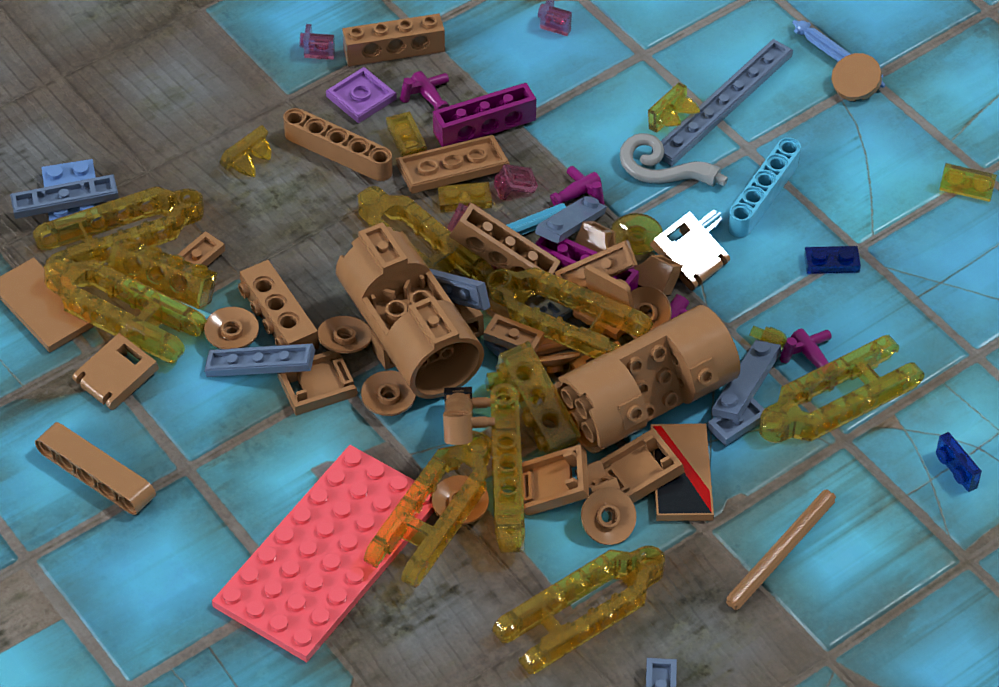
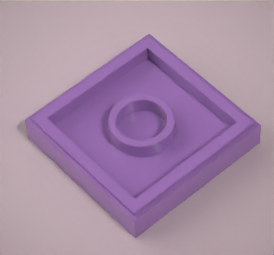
(361, 95)

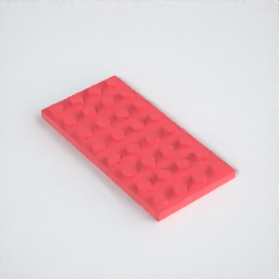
(314, 560)

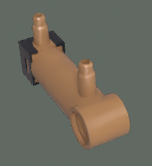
(458, 415)

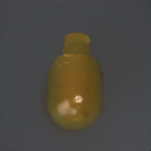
(769, 335)

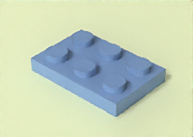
(68, 173)

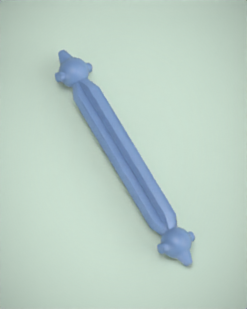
(822, 41)

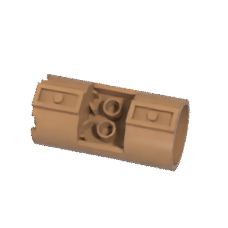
(409, 312)
(649, 377)

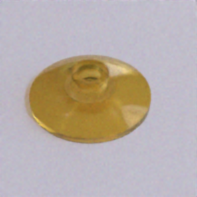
(638, 230)

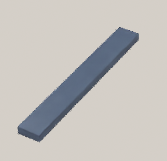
(724, 101)

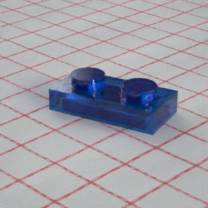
(832, 259)
(958, 462)

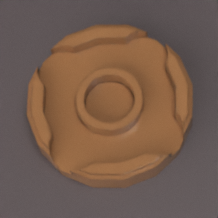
(856, 77)

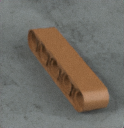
(338, 144)
(95, 468)

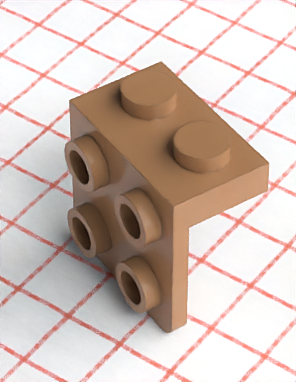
(615, 289)

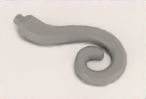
(696, 170)

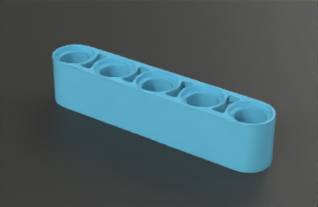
(764, 187)

